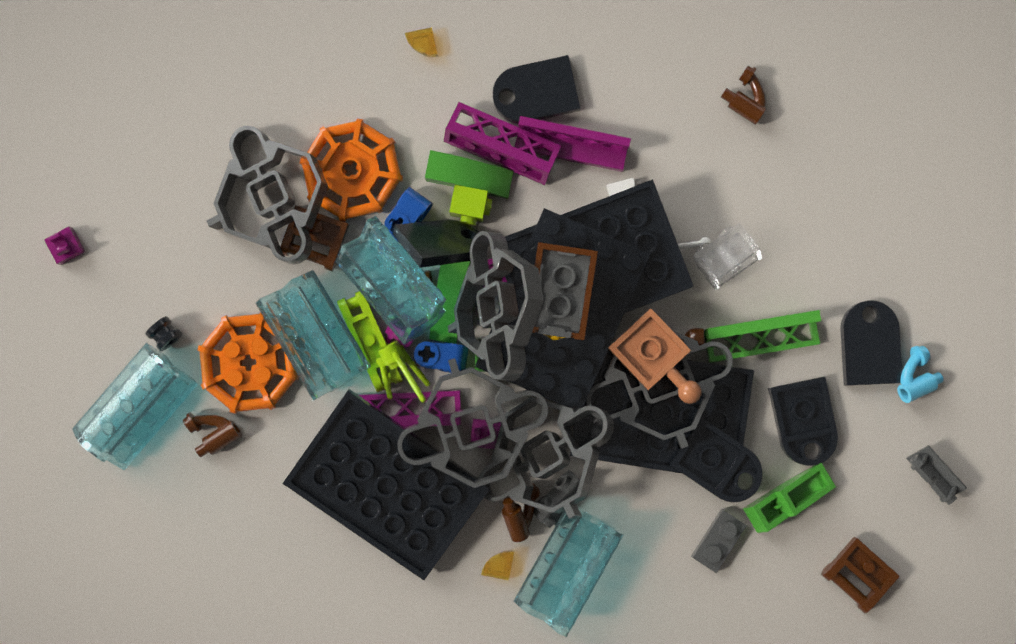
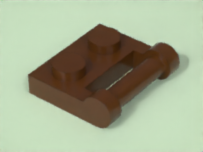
(325, 231)
(867, 568)

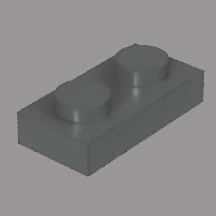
(718, 541)

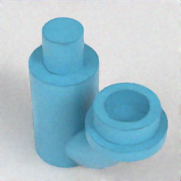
(922, 385)

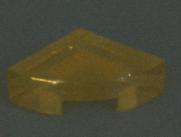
(422, 42)
(499, 565)

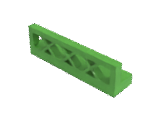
(764, 325)

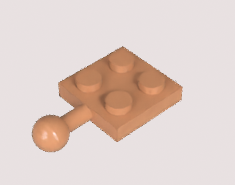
(651, 351)

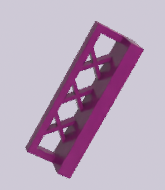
(578, 144)
(501, 152)
(409, 420)

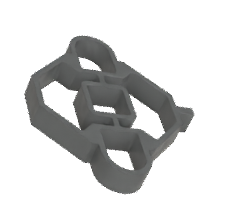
(238, 168)
(515, 336)
(628, 415)
(516, 434)
(588, 452)

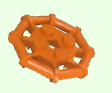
(367, 168)
(236, 374)

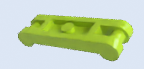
(368, 337)

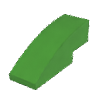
(462, 171)
(449, 282)
(789, 498)

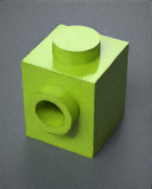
(470, 204)

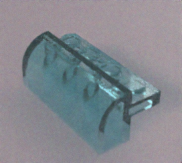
(391, 281)
(313, 335)
(133, 407)
(568, 570)

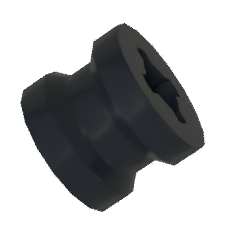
(163, 333)

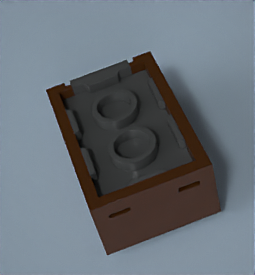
(566, 289)

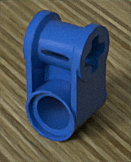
(409, 209)
(442, 353)

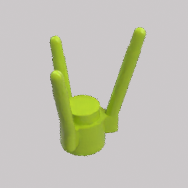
(396, 356)

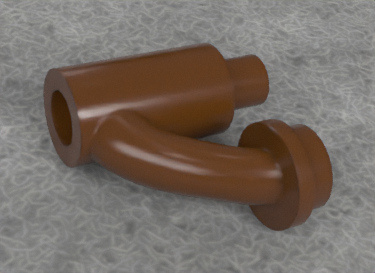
(744, 105)
(218, 439)
(516, 520)

